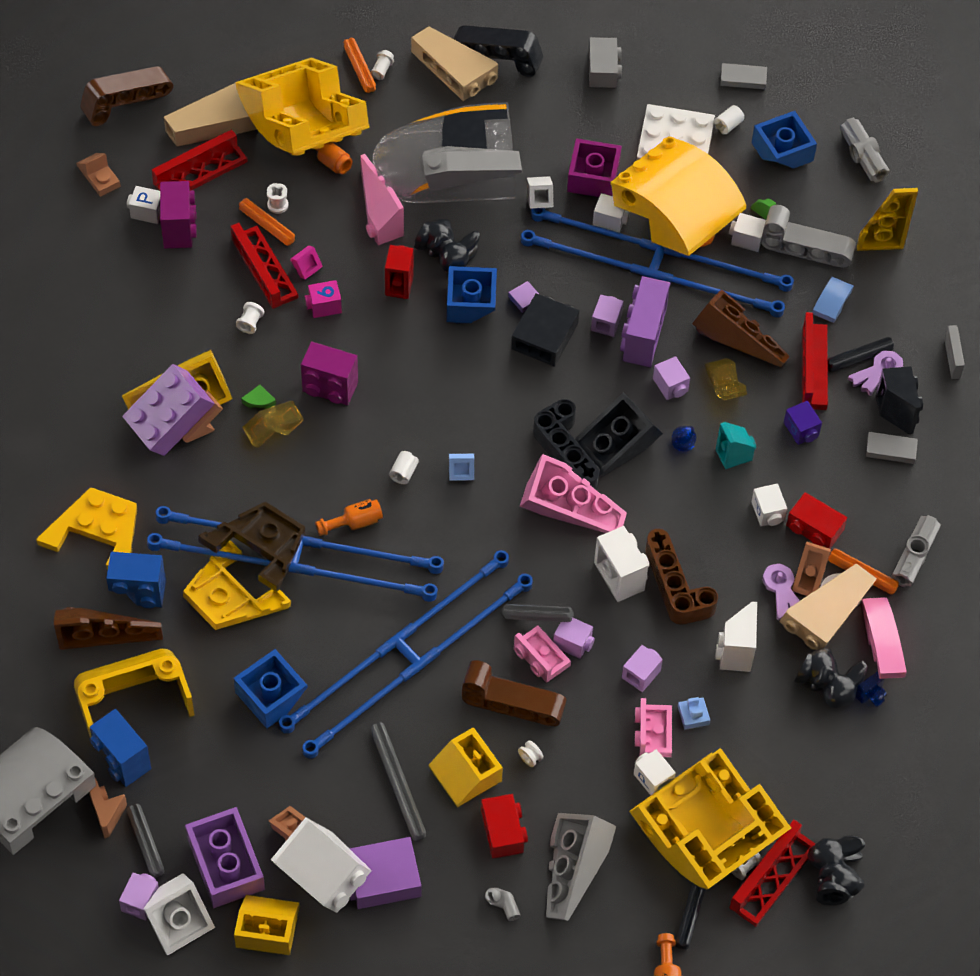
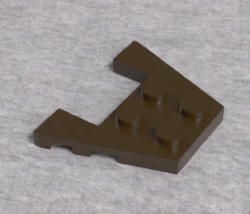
(267, 533)

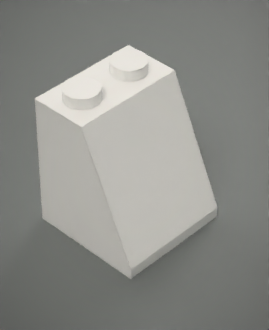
(321, 864)

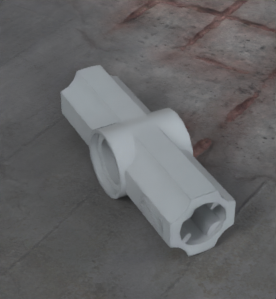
(864, 150)
(920, 540)

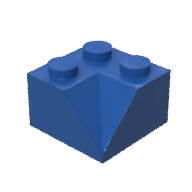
(784, 140)
(470, 293)
(138, 576)
(269, 688)
(122, 746)

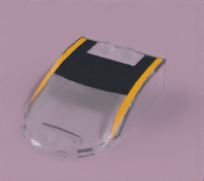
(471, 126)

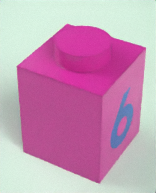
(324, 299)

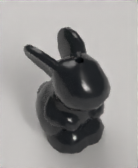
(440, 241)
(822, 672)
(837, 880)

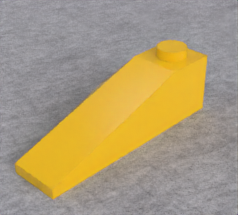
(890, 223)
(205, 372)

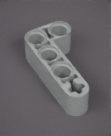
(805, 241)

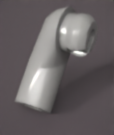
(504, 900)

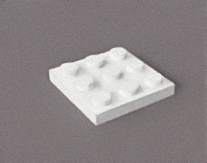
(677, 123)

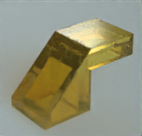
(724, 379)
(279, 419)

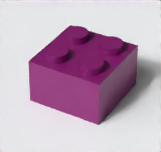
(593, 167)
(177, 214)
(329, 373)

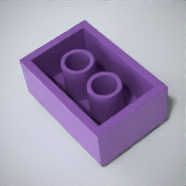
(644, 321)
(168, 410)
(225, 857)

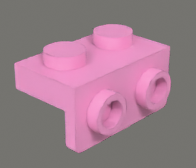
(541, 654)
(654, 728)

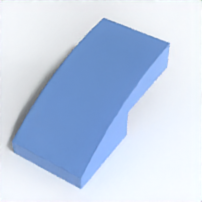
(832, 299)

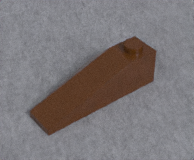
(726, 323)
(95, 628)

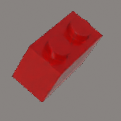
(399, 271)
(816, 521)
(503, 825)

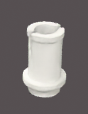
(384, 60)

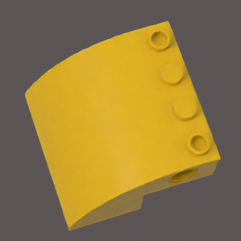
(302, 106)
(680, 193)
(709, 820)

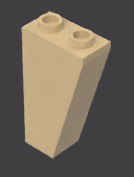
(454, 63)
(208, 118)
(826, 609)

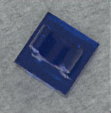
(872, 690)

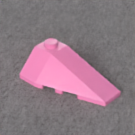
(382, 205)
(566, 497)

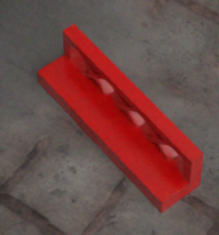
(198, 158)
(259, 268)
(814, 363)
(763, 870)

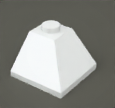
(177, 914)

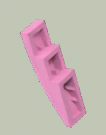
(883, 638)

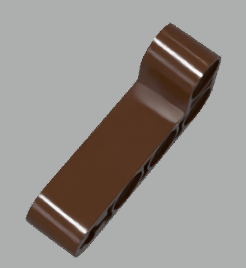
(122, 89)
(674, 576)
(509, 697)

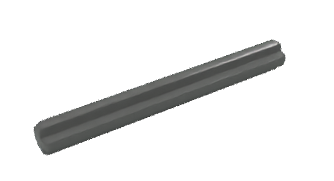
(398, 781)

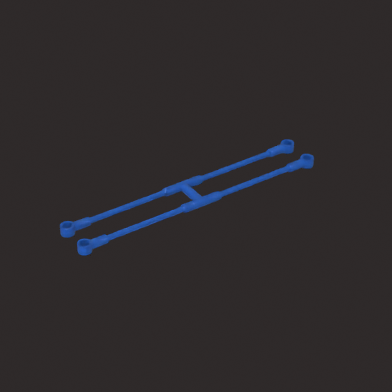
(652, 271)
(298, 568)
(397, 641)

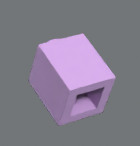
(607, 315)
(671, 378)
(574, 637)
(642, 668)
(137, 894)

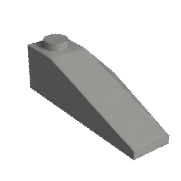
(462, 165)
(579, 851)

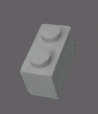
(604, 62)

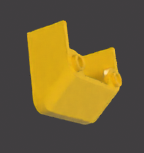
(160, 663)

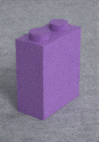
(392, 875)

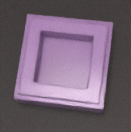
(522, 296)

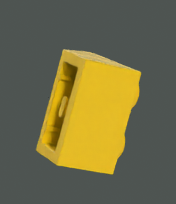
(466, 767)
(266, 924)

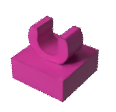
(306, 262)

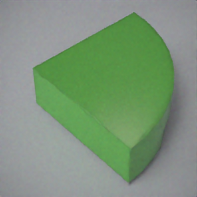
(762, 207)
(258, 398)

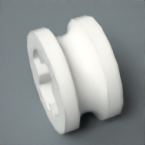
(530, 753)

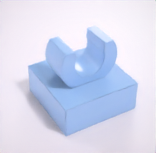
(461, 467)
(693, 713)

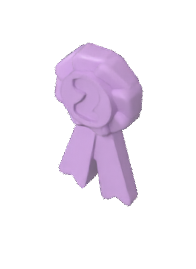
(872, 375)
(780, 580)

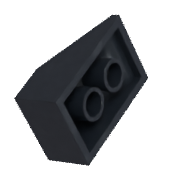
(618, 435)

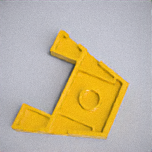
(96, 517)
(223, 599)

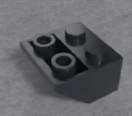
(899, 398)

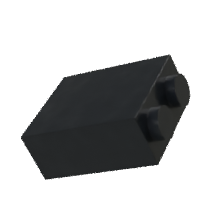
(545, 329)

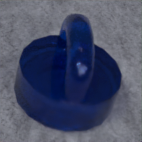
(684, 438)

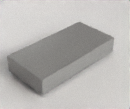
(743, 76)
(954, 352)
(891, 447)

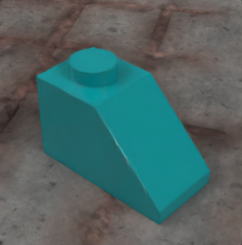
(734, 445)

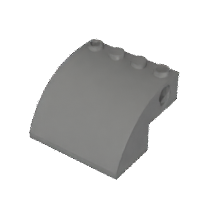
(34, 781)

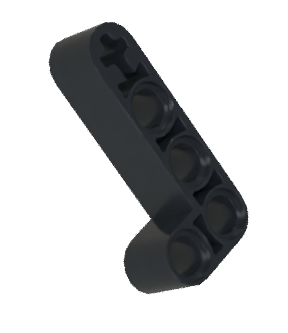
(504, 44)
(558, 433)

